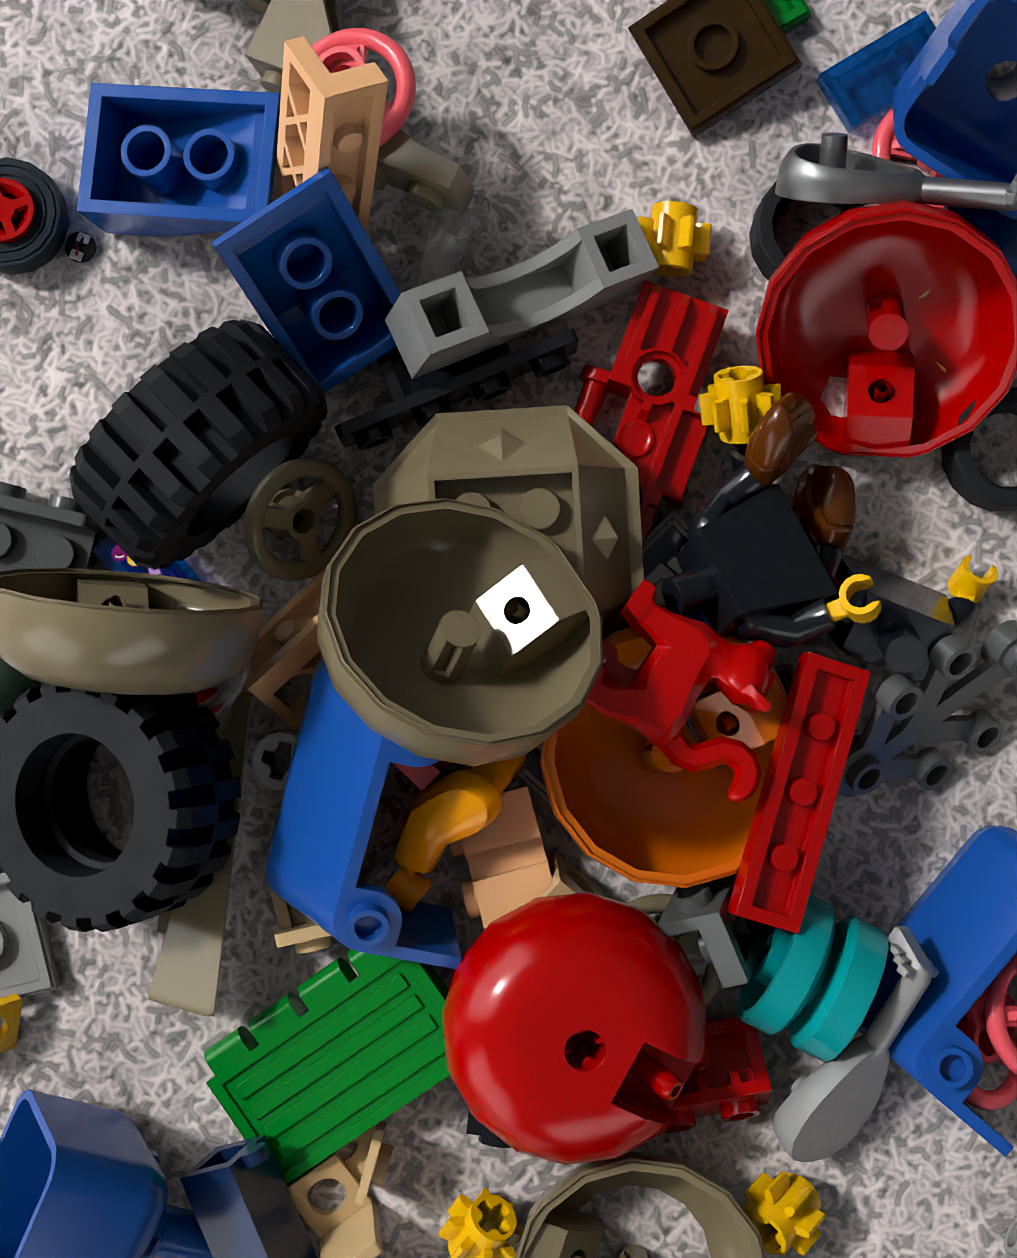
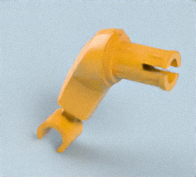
(444, 814)

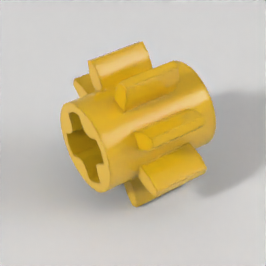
(676, 237)
(737, 402)
(785, 1212)
(482, 1227)

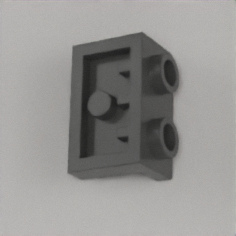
(44, 534)
(723, 938)

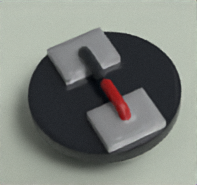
(80, 247)

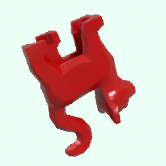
(671, 678)

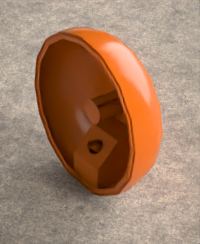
(641, 810)

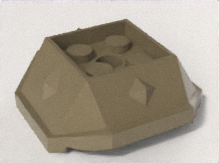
(542, 471)

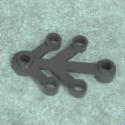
(928, 714)

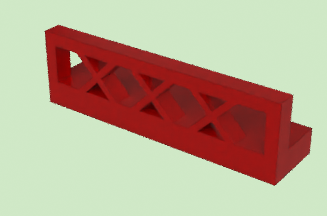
(799, 792)

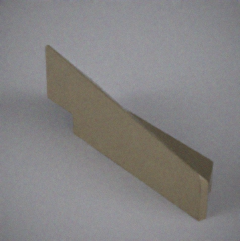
(195, 932)

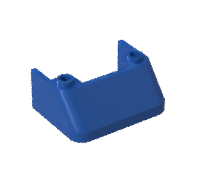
(326, 831)
(969, 935)

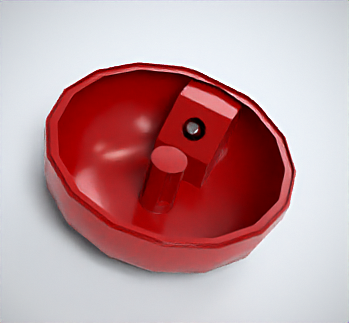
(853, 312)
(574, 1027)

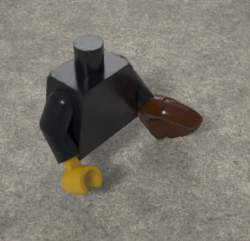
(750, 554)
(911, 614)

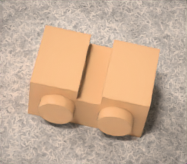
(504, 860)

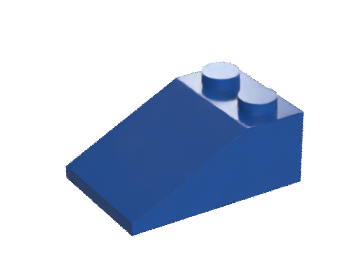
(176, 158)
(314, 279)

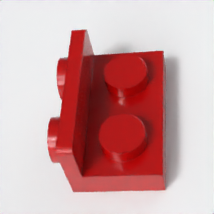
(728, 1082)

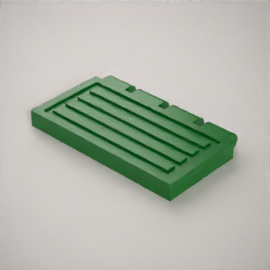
(340, 1065)

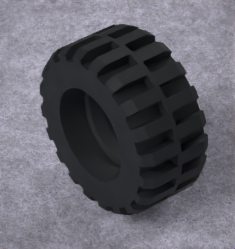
(195, 442)
(178, 791)

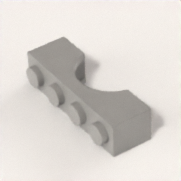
(474, 314)

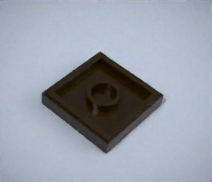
(713, 55)

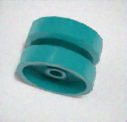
(816, 980)

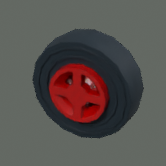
(44, 221)

